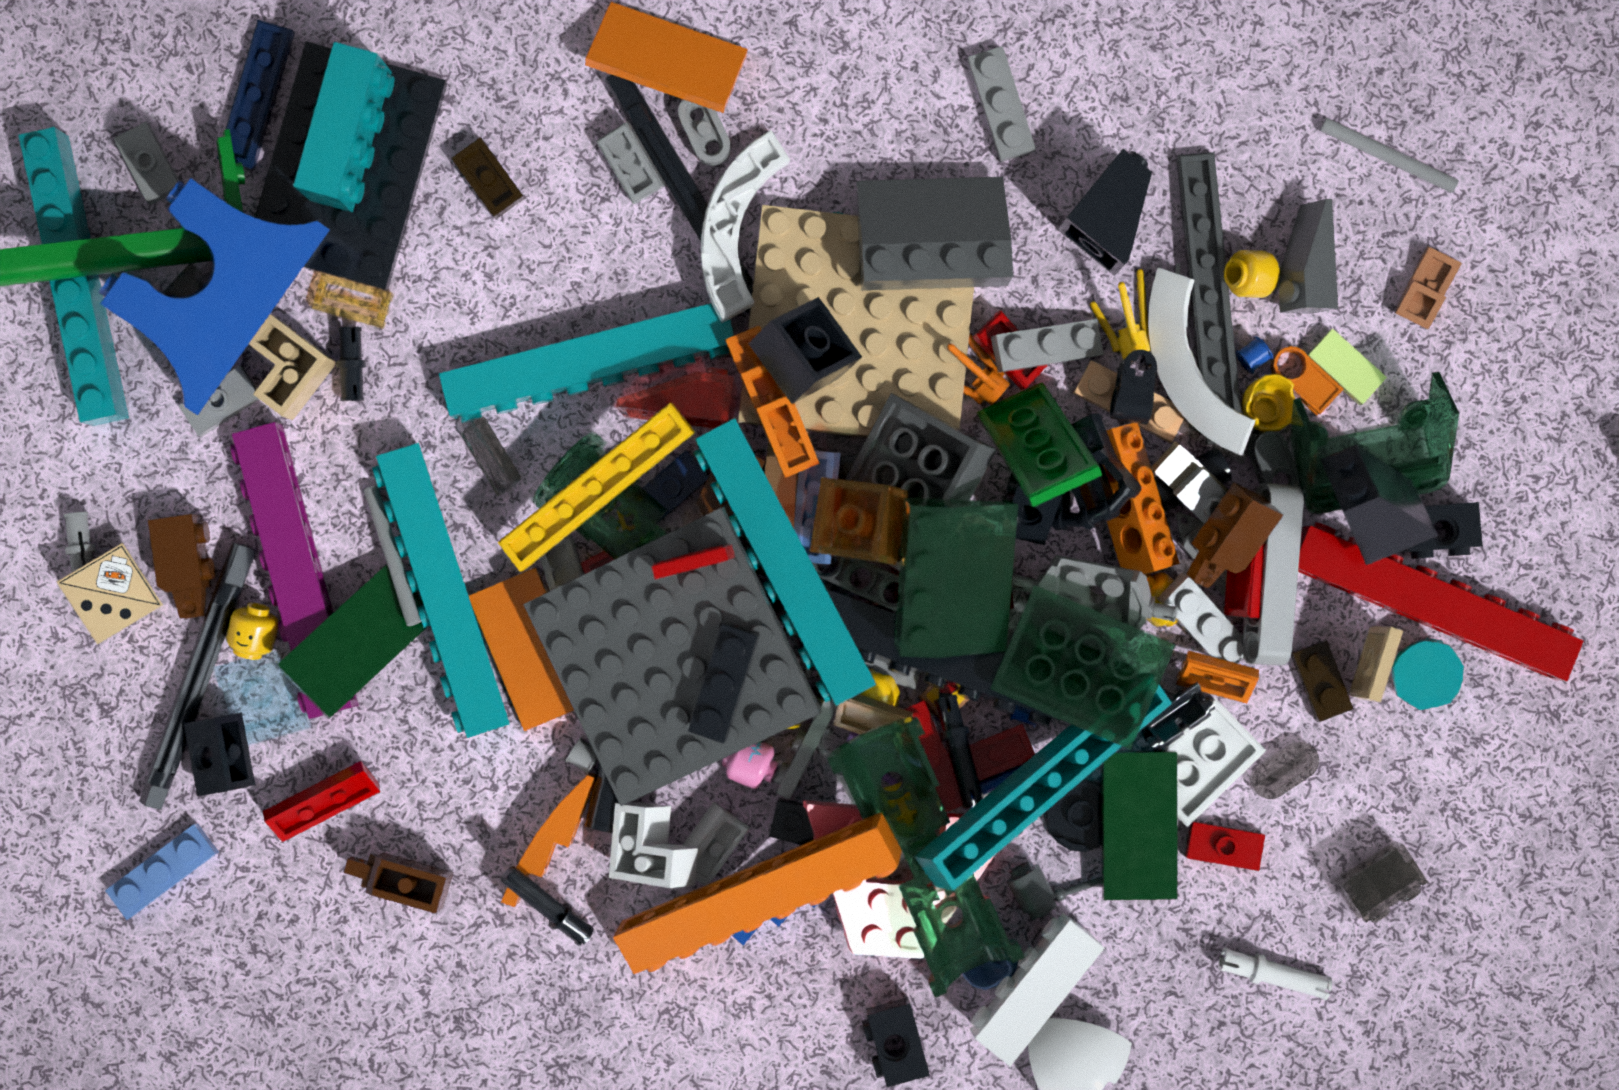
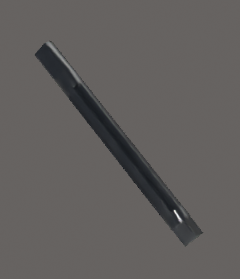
(664, 157)
(197, 674)

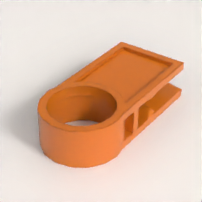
(1313, 384)

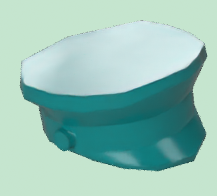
(1427, 674)

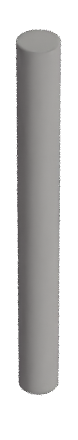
(1389, 155)
(392, 556)

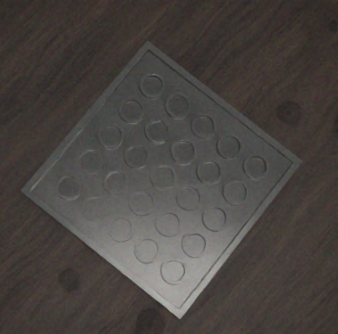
(641, 648)

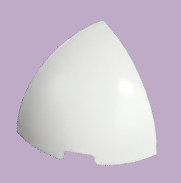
(1076, 1055)

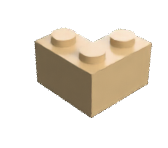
(297, 368)

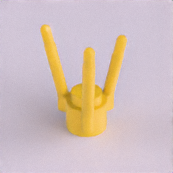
(1134, 335)

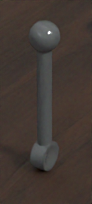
(1062, 893)

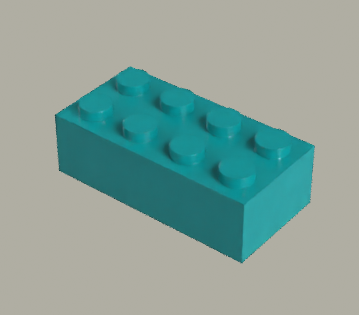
(344, 127)

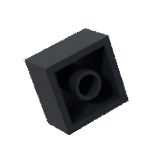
(805, 350)

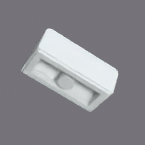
(716, 839)

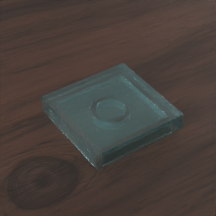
(266, 702)

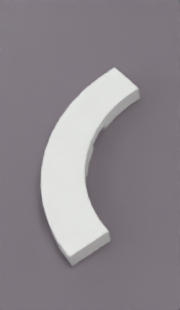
(723, 221)
(1179, 370)

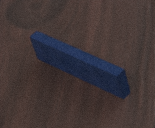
(258, 90)

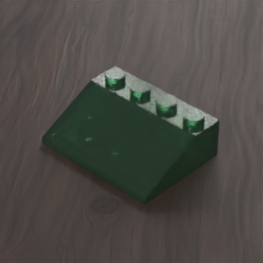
(955, 577)
(1083, 666)

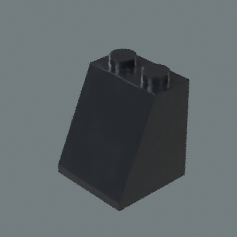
(1110, 212)
(1377, 503)

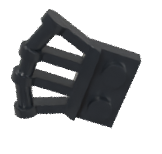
(1098, 443)

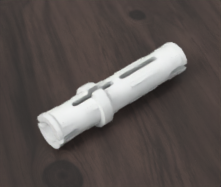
(1260, 969)

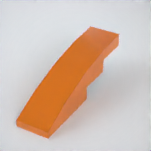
(774, 410)
(557, 829)

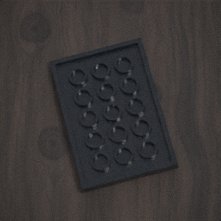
(367, 241)

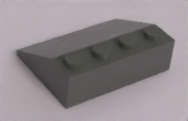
(933, 233)
(920, 455)

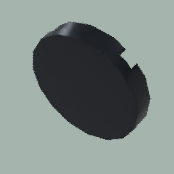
(1078, 807)

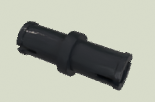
(350, 364)

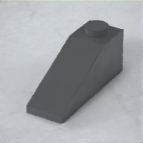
(1309, 264)

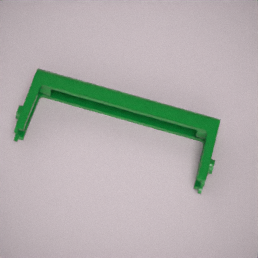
(120, 252)

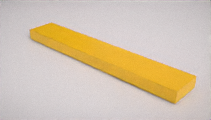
(596, 487)

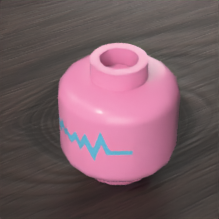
(752, 765)

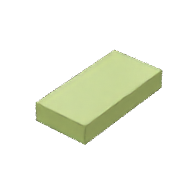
(1347, 366)

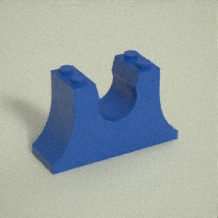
(248, 277)

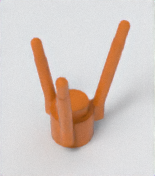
(989, 382)

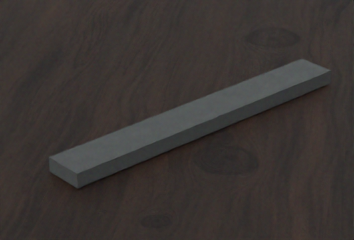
(1206, 266)

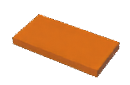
(666, 57)
(518, 649)

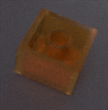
(858, 521)

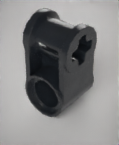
(1134, 394)

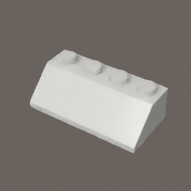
(1035, 988)

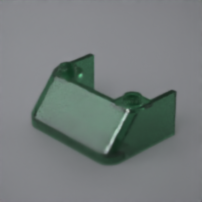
(1417, 446)

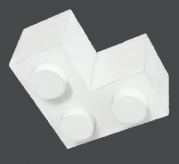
(642, 848)

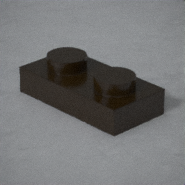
(488, 178)
(1321, 681)

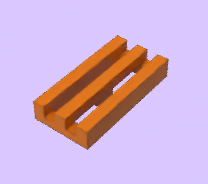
(1220, 673)

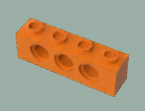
(1141, 529)

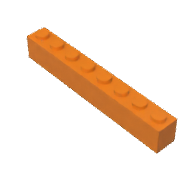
(758, 894)

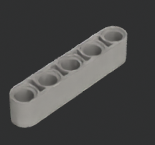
(1270, 637)

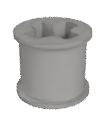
(582, 756)

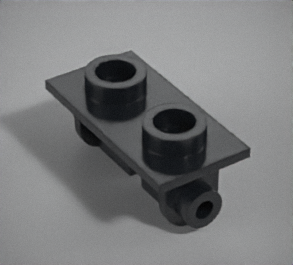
(1187, 706)

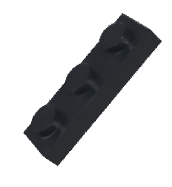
(724, 682)

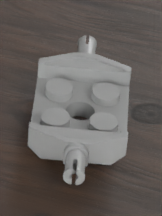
(1125, 590)

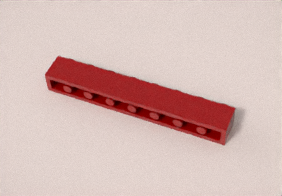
(1439, 604)

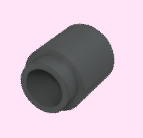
(1031, 890)

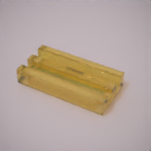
(382, 310)

